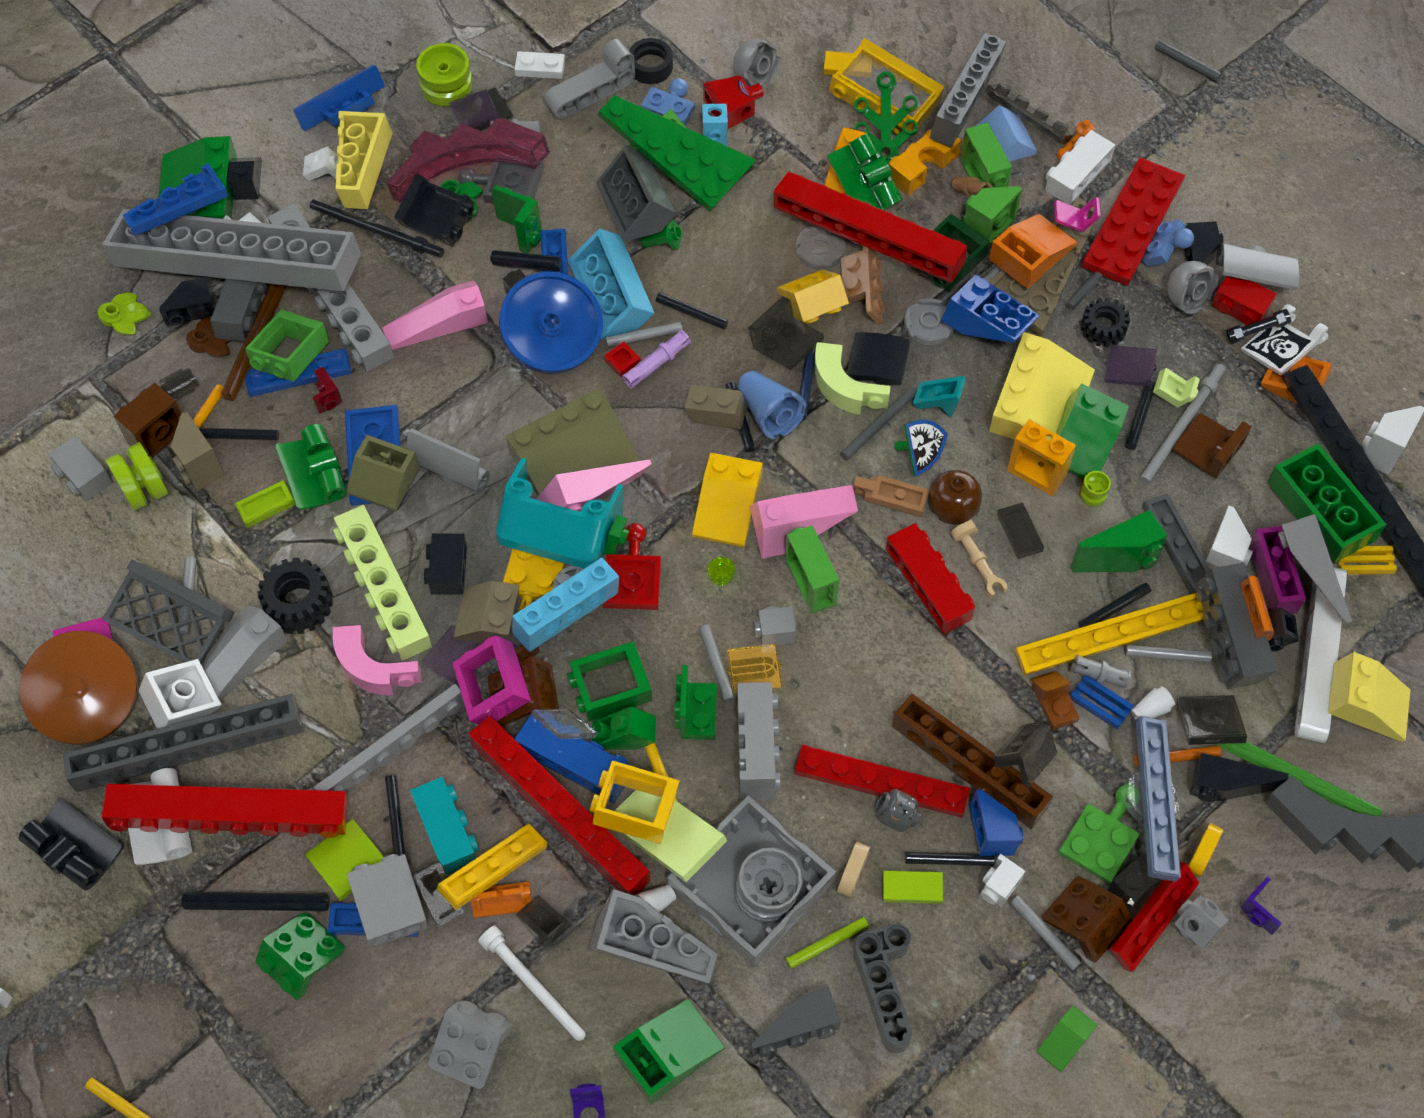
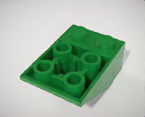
(667, 1050)

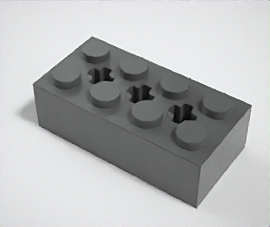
(1241, 655)

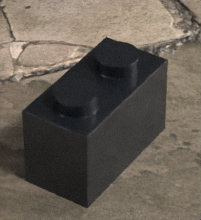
(446, 564)

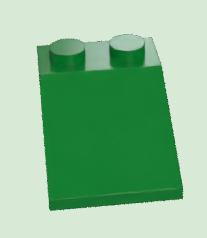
(1093, 425)
(1122, 547)

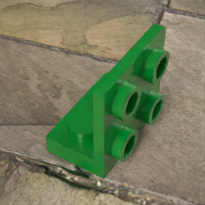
(695, 708)

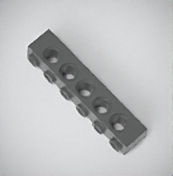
(967, 90)

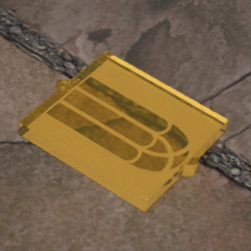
(754, 665)

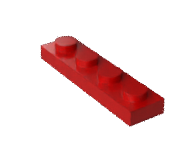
(1153, 918)

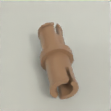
(969, 186)

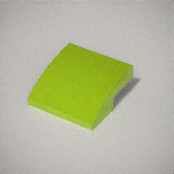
(341, 854)

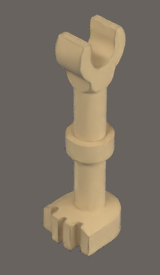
(964, 534)

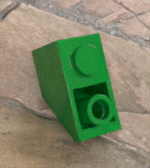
(625, 730)

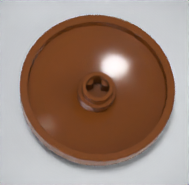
(78, 687)

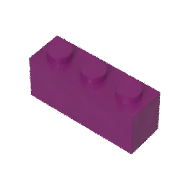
(1276, 570)

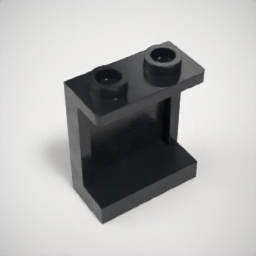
(434, 211)

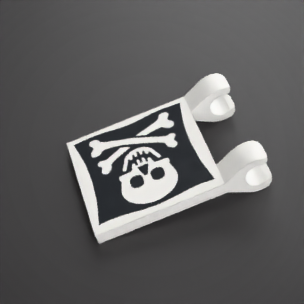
(1283, 346)

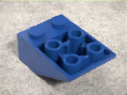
(987, 312)

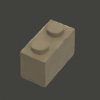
(716, 406)

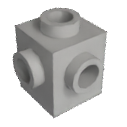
(1200, 920)

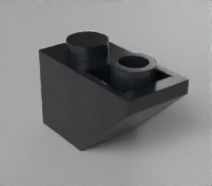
(189, 302)

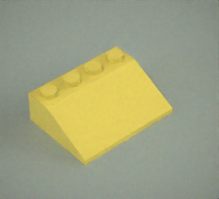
(1038, 386)

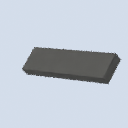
(1179, 542)

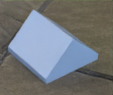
(1010, 133)

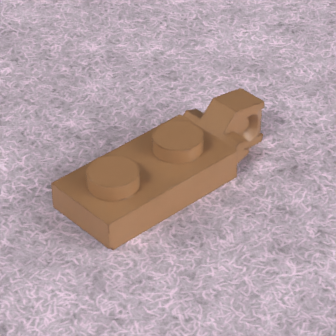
(892, 494)

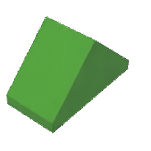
(1066, 1038)

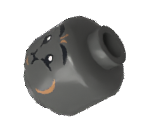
(898, 810)

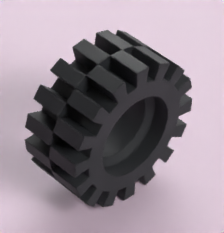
(1105, 310)

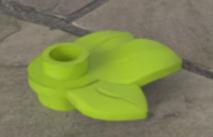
(123, 313)

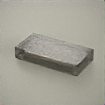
(1020, 530)

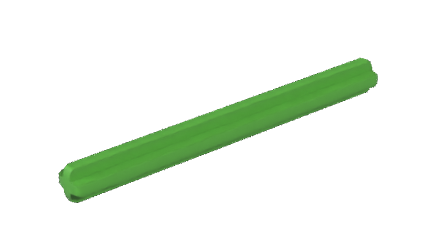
(1315, 784)

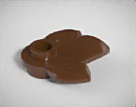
(203, 340)

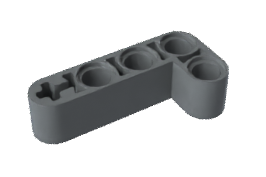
(888, 989)

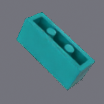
(445, 824)

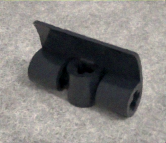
(71, 845)

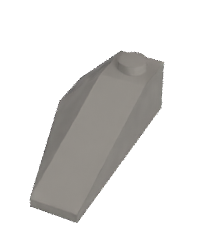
(1310, 551)
(241, 649)
(642, 935)

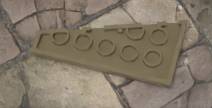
(1046, 291)

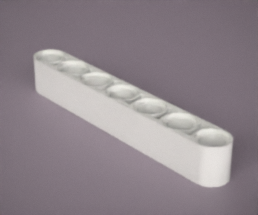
(1318, 663)

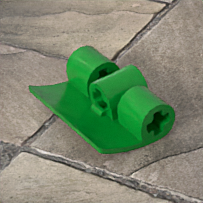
(865, 173)
(312, 469)

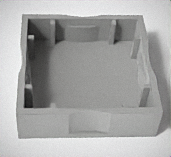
(712, 888)

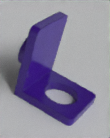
(1257, 914)
(587, 1096)

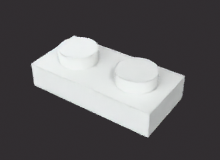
(540, 65)

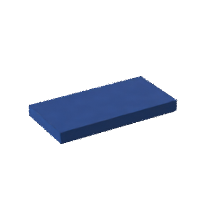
(376, 422)

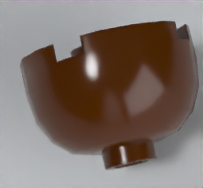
(955, 497)

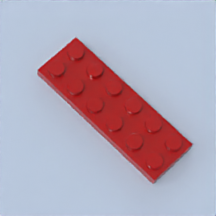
(1133, 221)

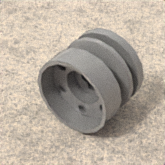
(775, 871)

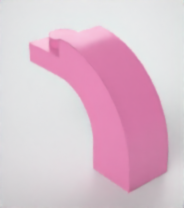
(367, 673)

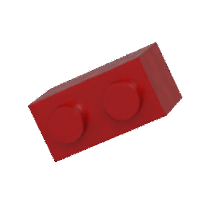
(1243, 299)

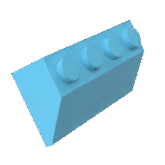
(612, 278)

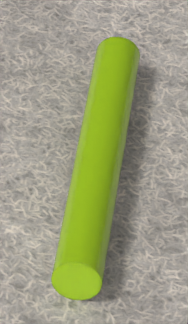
(826, 943)

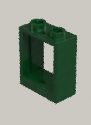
(976, 246)

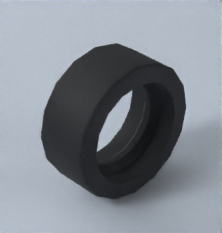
(656, 47)

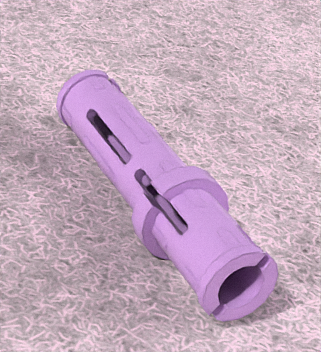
(665, 352)

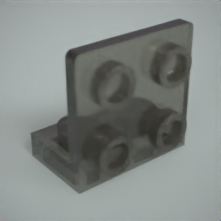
(782, 335)

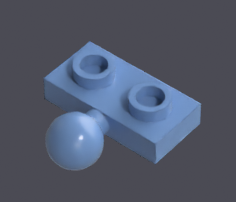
(661, 102)
(1166, 238)

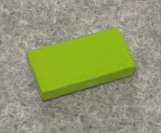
(265, 504)
(913, 887)

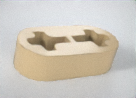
(853, 869)

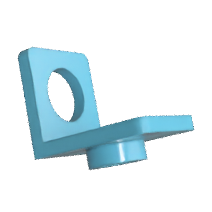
(715, 127)

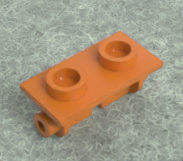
(502, 900)

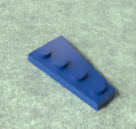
(186, 198)

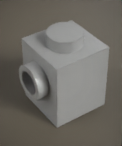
(775, 626)

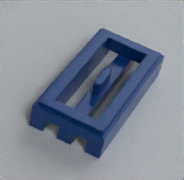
(1107, 694)

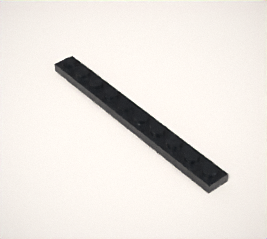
(1358, 469)

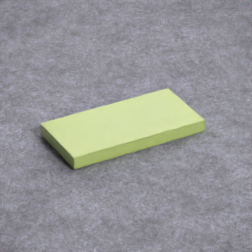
(686, 840)

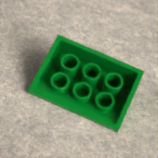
(190, 159)

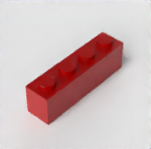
(930, 578)

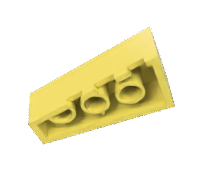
(360, 153)

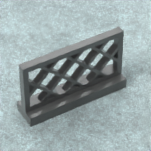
(174, 591)

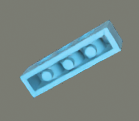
(565, 604)

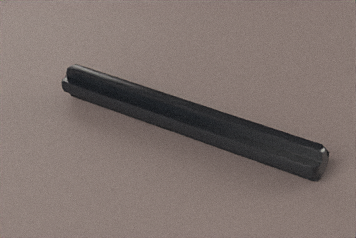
(255, 901)

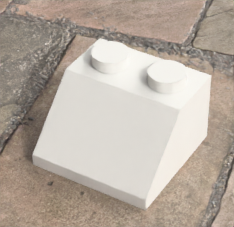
(1390, 436)
(178, 694)

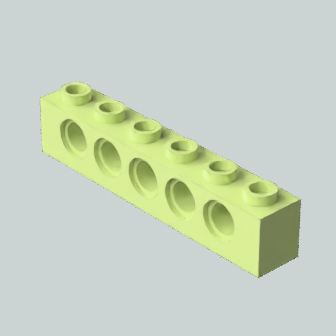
(357, 525)

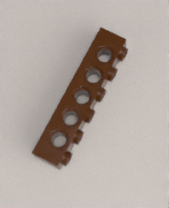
(970, 760)

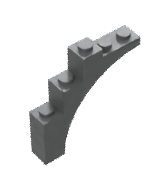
(1365, 836)

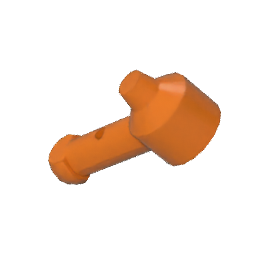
(1082, 129)

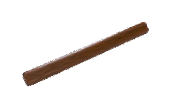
(242, 363)

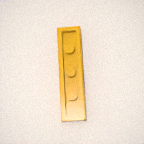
(492, 866)

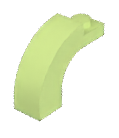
(840, 388)

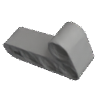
(593, 84)

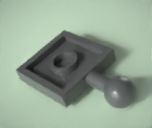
(514, 176)

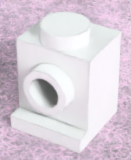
(1001, 881)

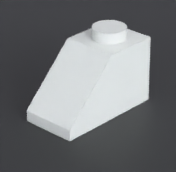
(1230, 541)

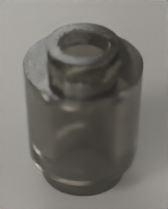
(179, 383)

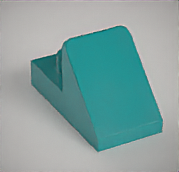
(940, 393)

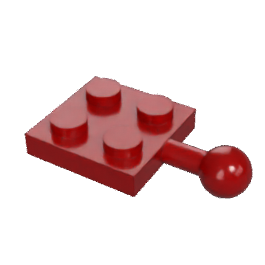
(637, 575)

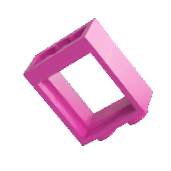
(505, 701)

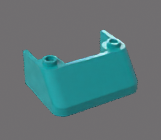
(552, 529)

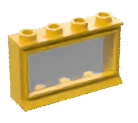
(859, 76)

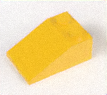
(725, 499)

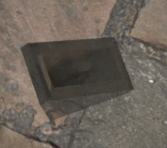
(543, 922)

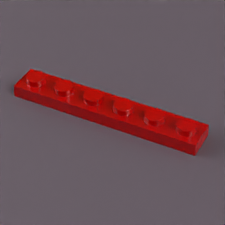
(877, 779)

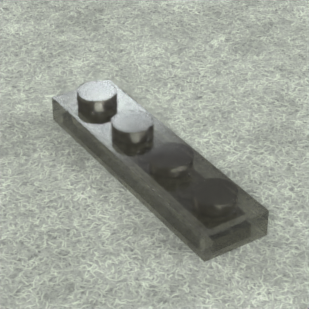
(1035, 117)

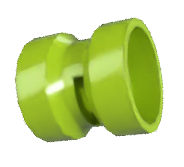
(1095, 488)

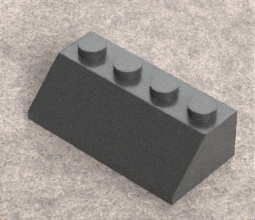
(635, 195)

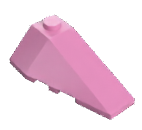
(443, 314)
(578, 487)
(781, 515)

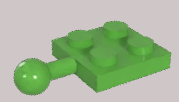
(1100, 841)

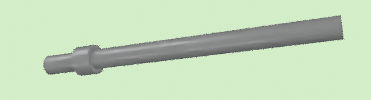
(1206, 388)

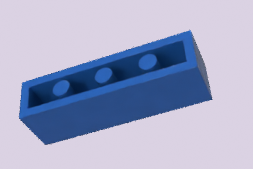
(571, 758)

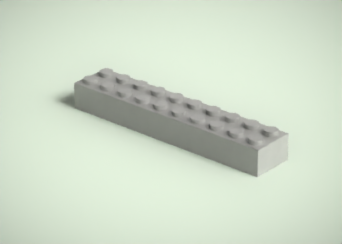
(238, 251)

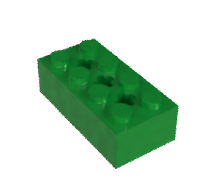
(1316, 485)

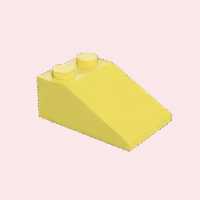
(1369, 696)

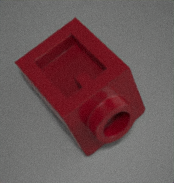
(328, 392)

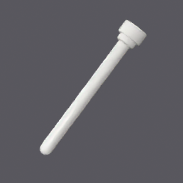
(493, 940)

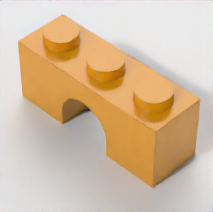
(908, 168)

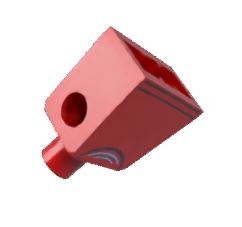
(736, 95)

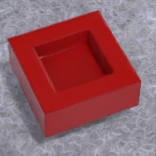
(622, 359)

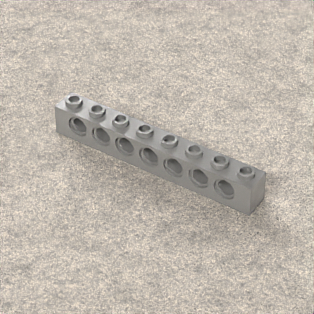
(376, 348)

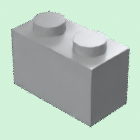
(80, 469)

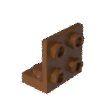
(1211, 444)
(540, 686)
(1089, 916)

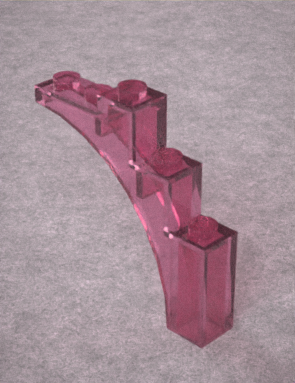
(467, 146)

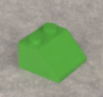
(992, 210)

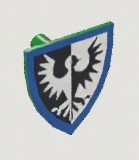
(924, 444)

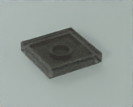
(1211, 720)

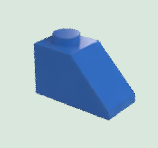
(994, 826)

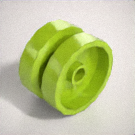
(444, 73)
(137, 476)

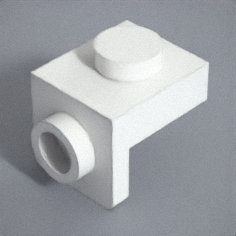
(320, 163)

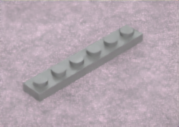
(399, 738)

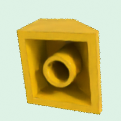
(815, 295)

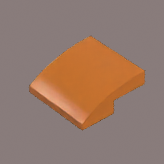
(1275, 384)
(1257, 608)

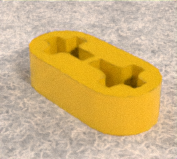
(1205, 849)

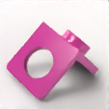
(1075, 217)

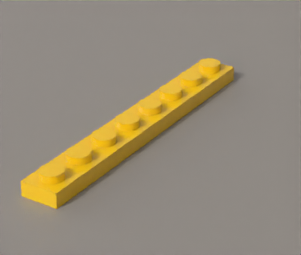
(1109, 634)

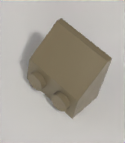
(194, 455)
(487, 611)

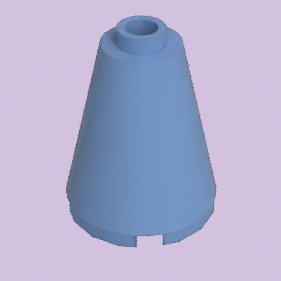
(771, 404)

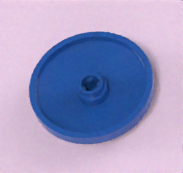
(550, 322)

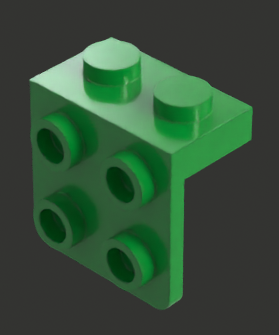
(520, 212)
(297, 953)

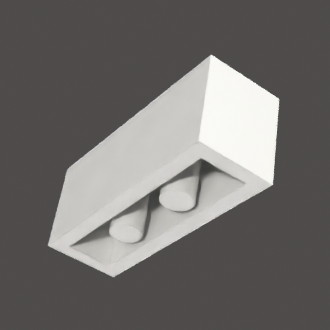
(1079, 167)

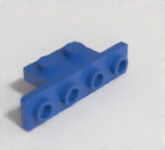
(349, 95)

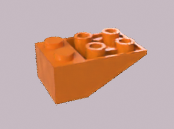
(1030, 249)

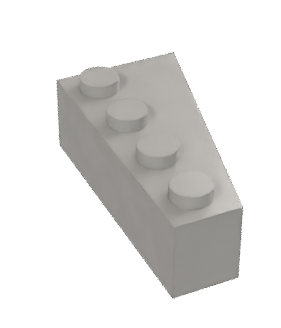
(756, 741)

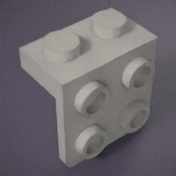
(468, 1043)

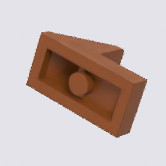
(1054, 699)

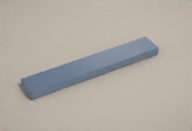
(1157, 799)

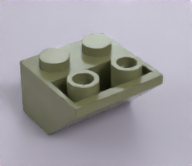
(382, 473)

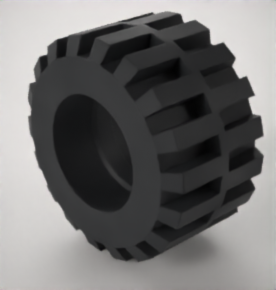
(290, 577)

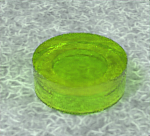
(721, 571)

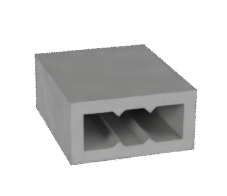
(387, 900)

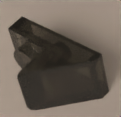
(426, 884)

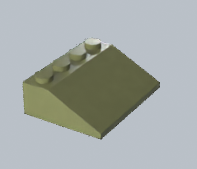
(571, 440)

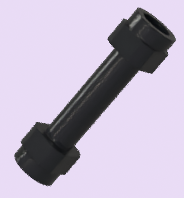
(1278, 319)

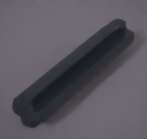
(526, 260)

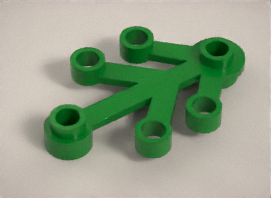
(886, 122)

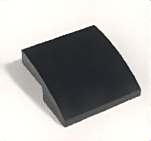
(878, 358)

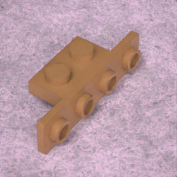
(863, 280)

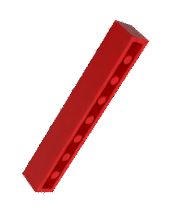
(870, 226)
(559, 808)
(225, 810)

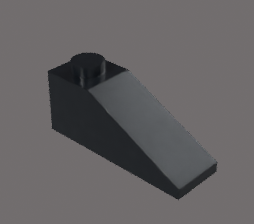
(1228, 779)

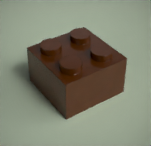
(149, 420)

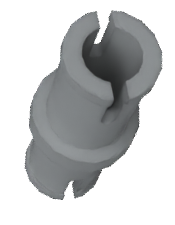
(1101, 671)

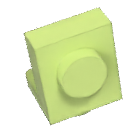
(1176, 389)

